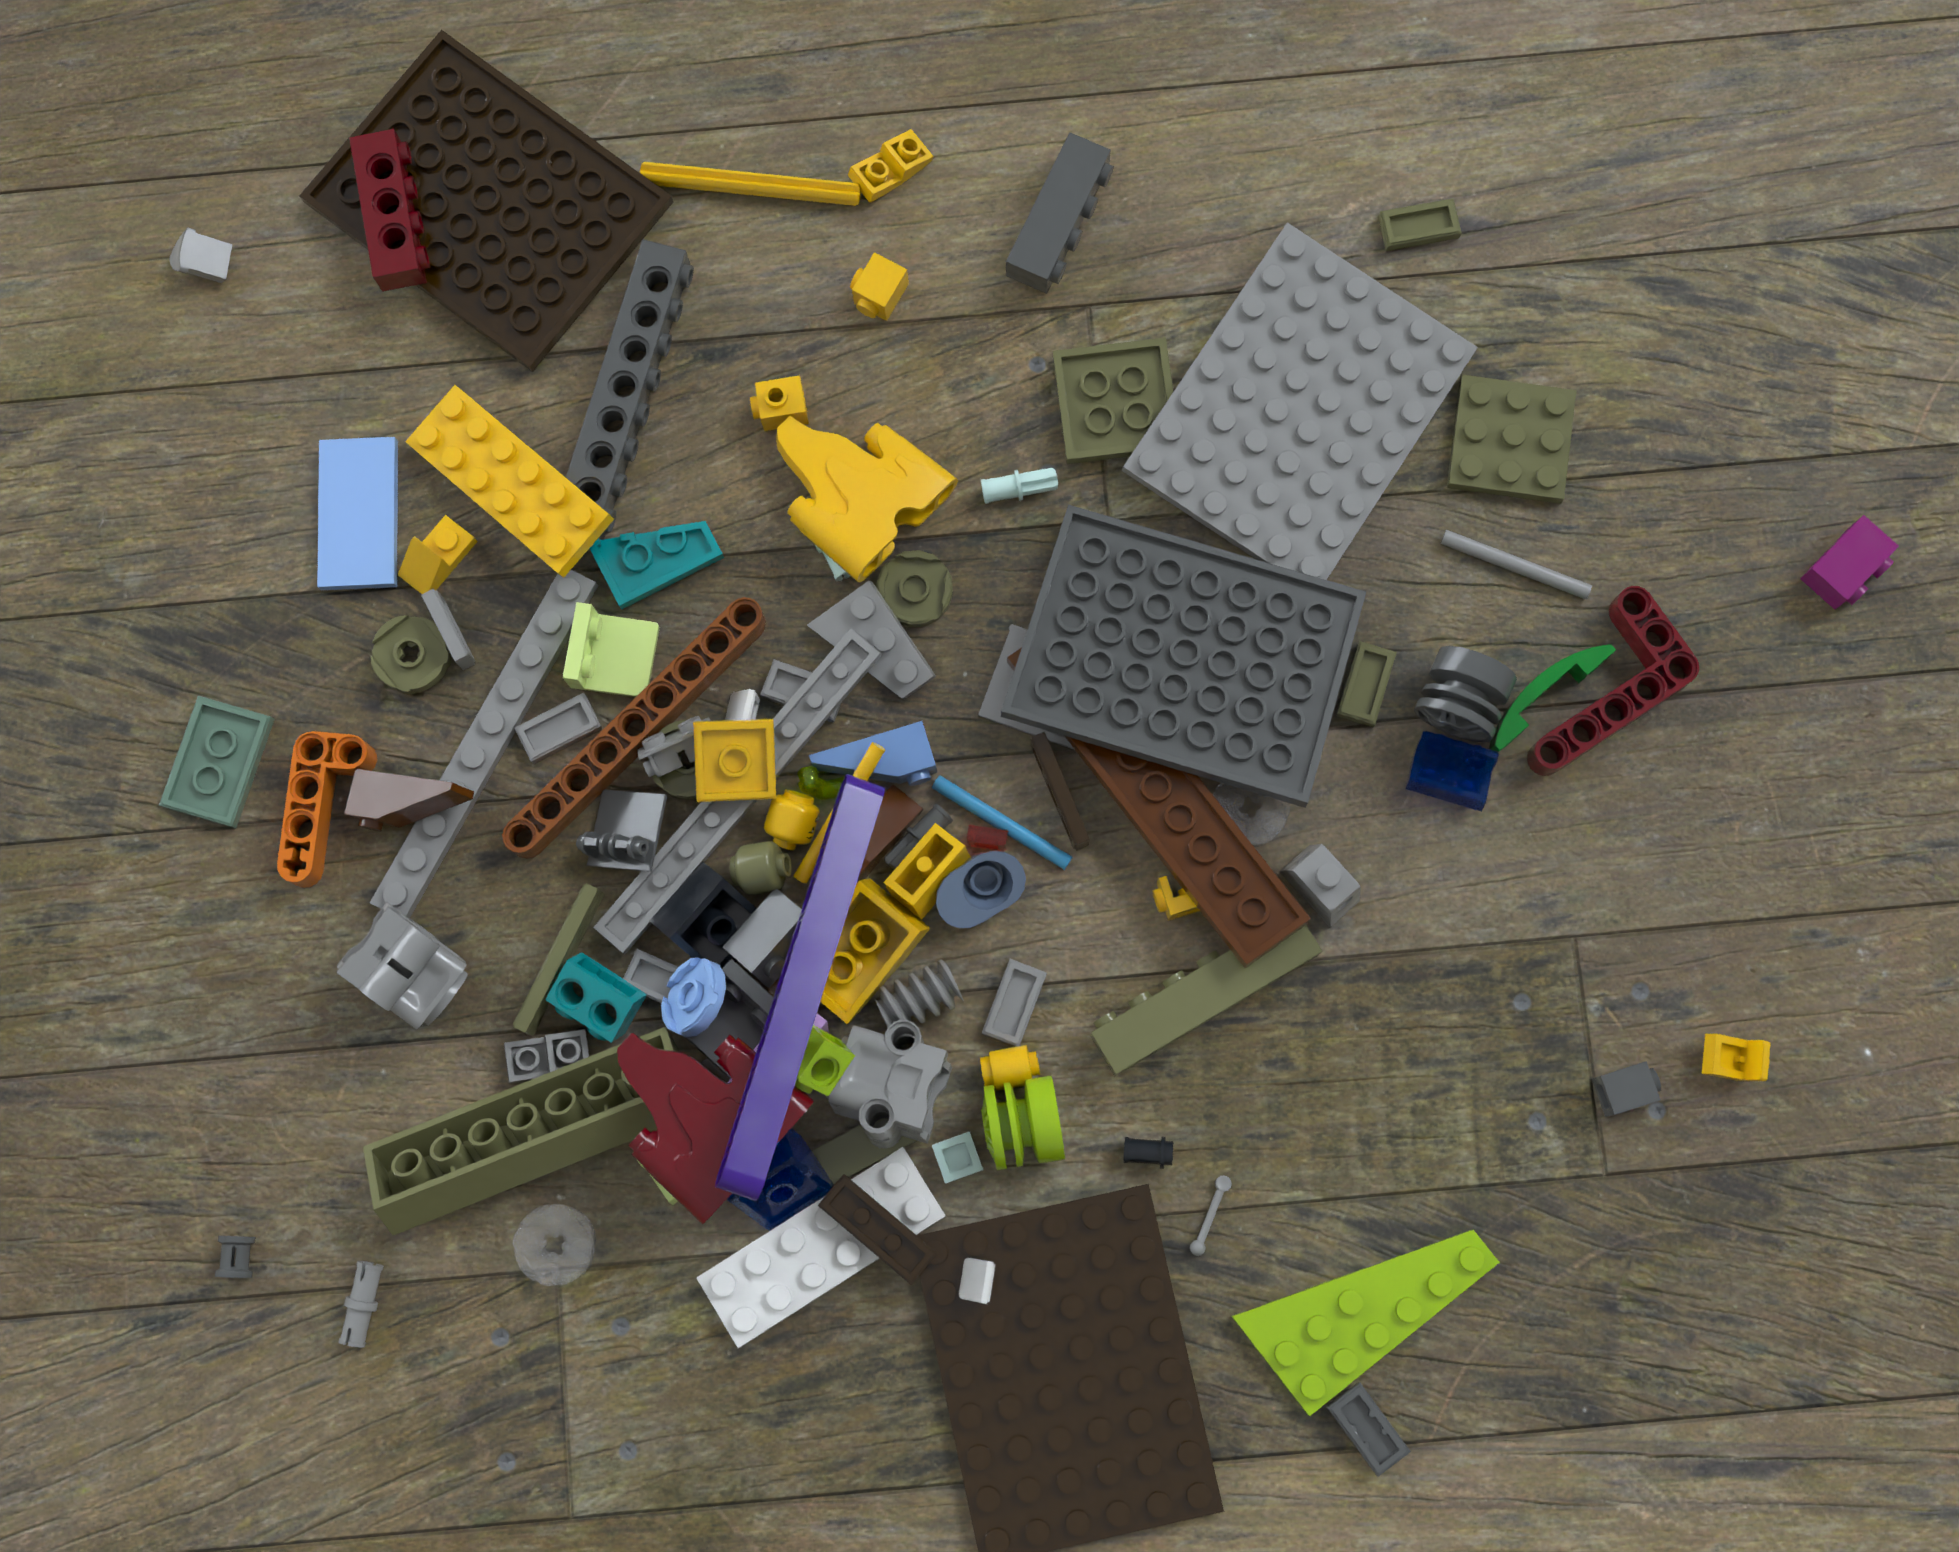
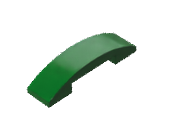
(1577, 665)

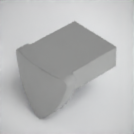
(201, 256)

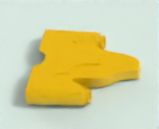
(860, 496)

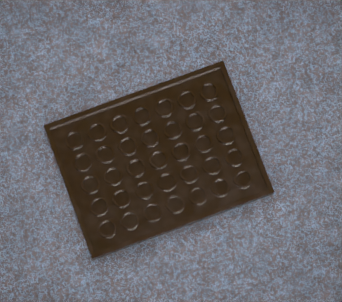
(510, 197)
(1072, 1378)

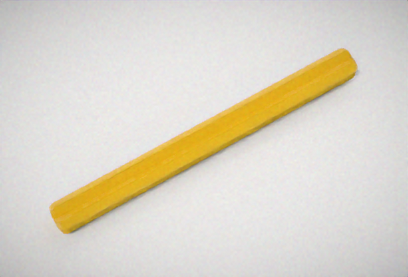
(752, 183)

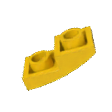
(892, 166)

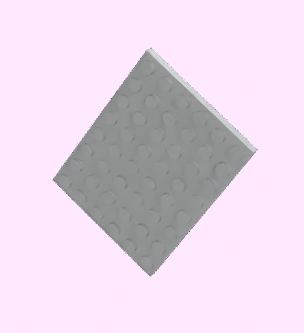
(1299, 408)

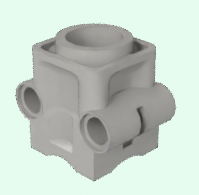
(404, 968)
(891, 1083)

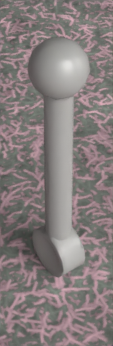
(1222, 1185)

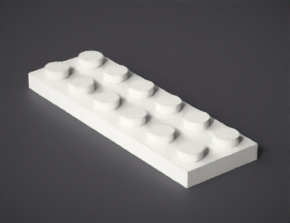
(811, 1253)

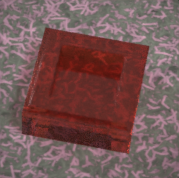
(987, 838)

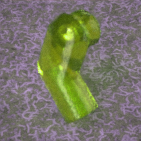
(817, 787)

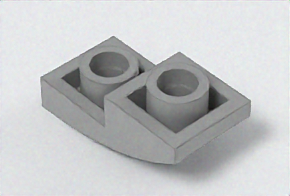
(542, 1055)

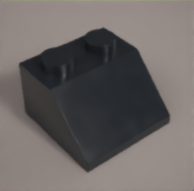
(704, 915)

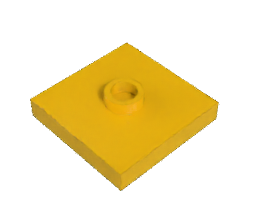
(734, 760)

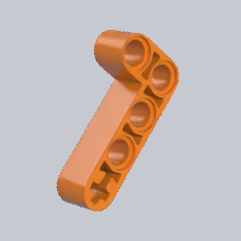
(318, 808)

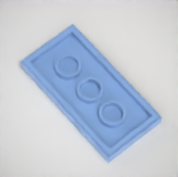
(357, 513)

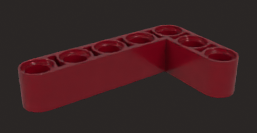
(1625, 697)

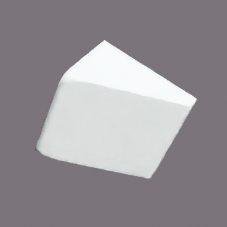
(743, 705)
(977, 1280)

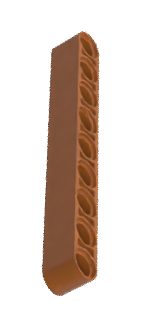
(615, 733)

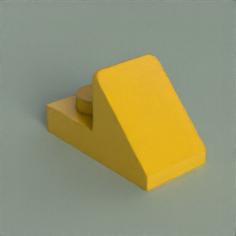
(433, 559)

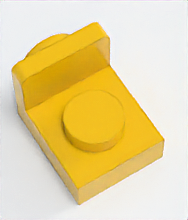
(1174, 907)

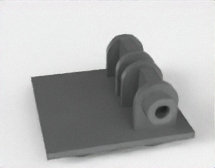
(624, 831)

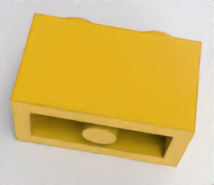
(923, 869)

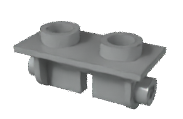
(664, 750)

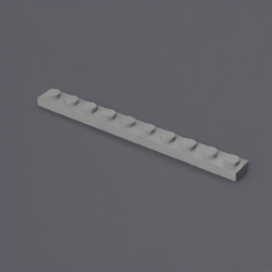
(486, 741)
(715, 819)

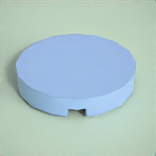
(694, 997)

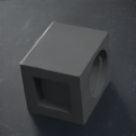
(1627, 1088)

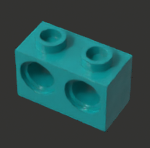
(599, 988)

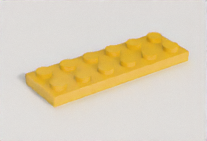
(509, 481)

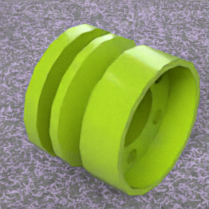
(1023, 1123)

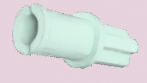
(1019, 485)

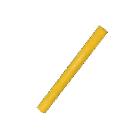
(863, 772)

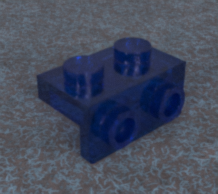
(1451, 770)

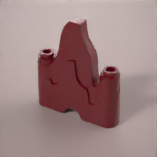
(691, 1116)

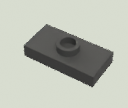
(1368, 1429)

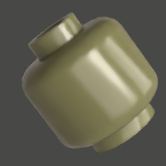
(760, 868)

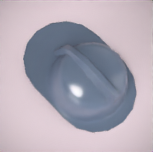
(980, 889)

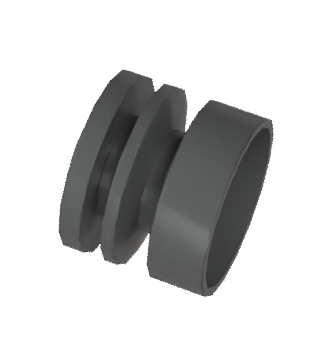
(1465, 693)

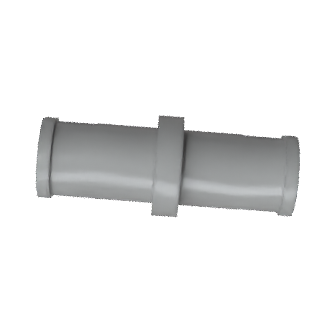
(361, 1304)

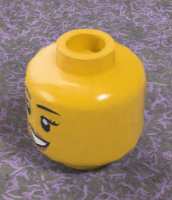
(792, 819)

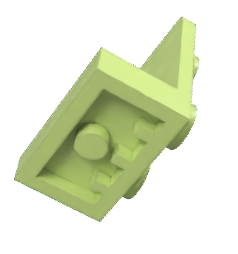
(609, 652)

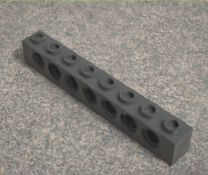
(653, 265)

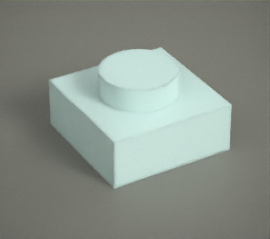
(957, 1157)

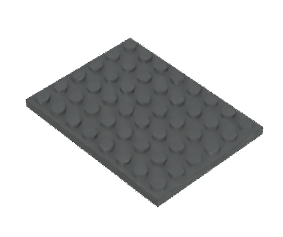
(1185, 655)

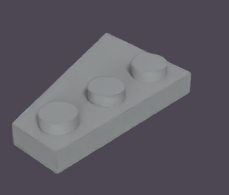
(868, 614)

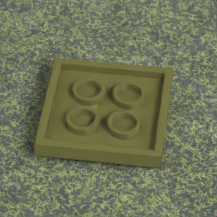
(1110, 396)
(1511, 439)

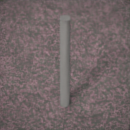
(1516, 564)

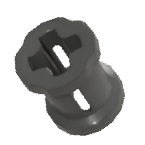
(241, 1267)

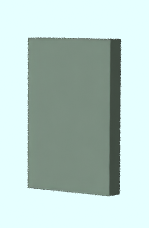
(216, 762)

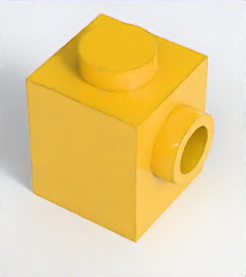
(878, 287)
(779, 400)

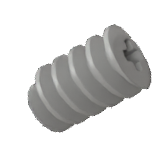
(919, 995)

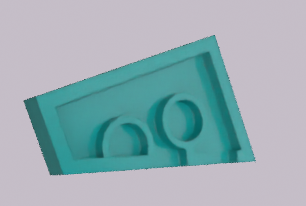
(654, 560)

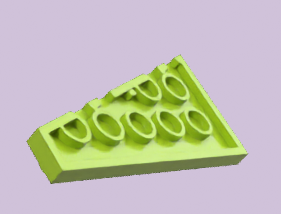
(1346, 1325)

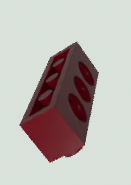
(371, 158)

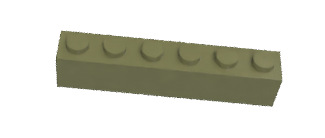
(1194, 1000)

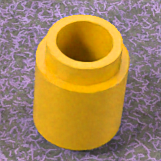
(1009, 1065)

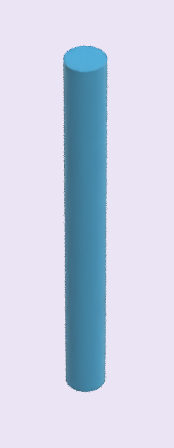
(1002, 822)

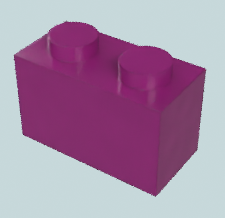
(1849, 562)

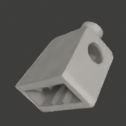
(1323, 883)

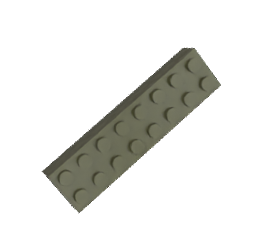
(506, 1139)

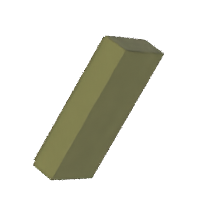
(1419, 224)
(1366, 684)

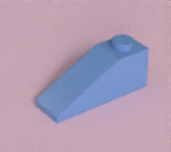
(904, 760)

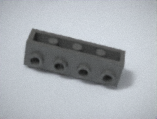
(1058, 213)

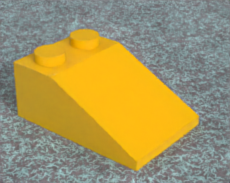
(871, 948)

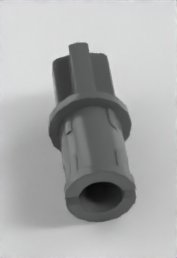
(914, 835)

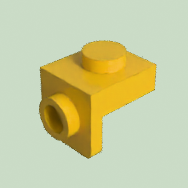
(1736, 1058)

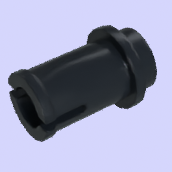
(1148, 1151)

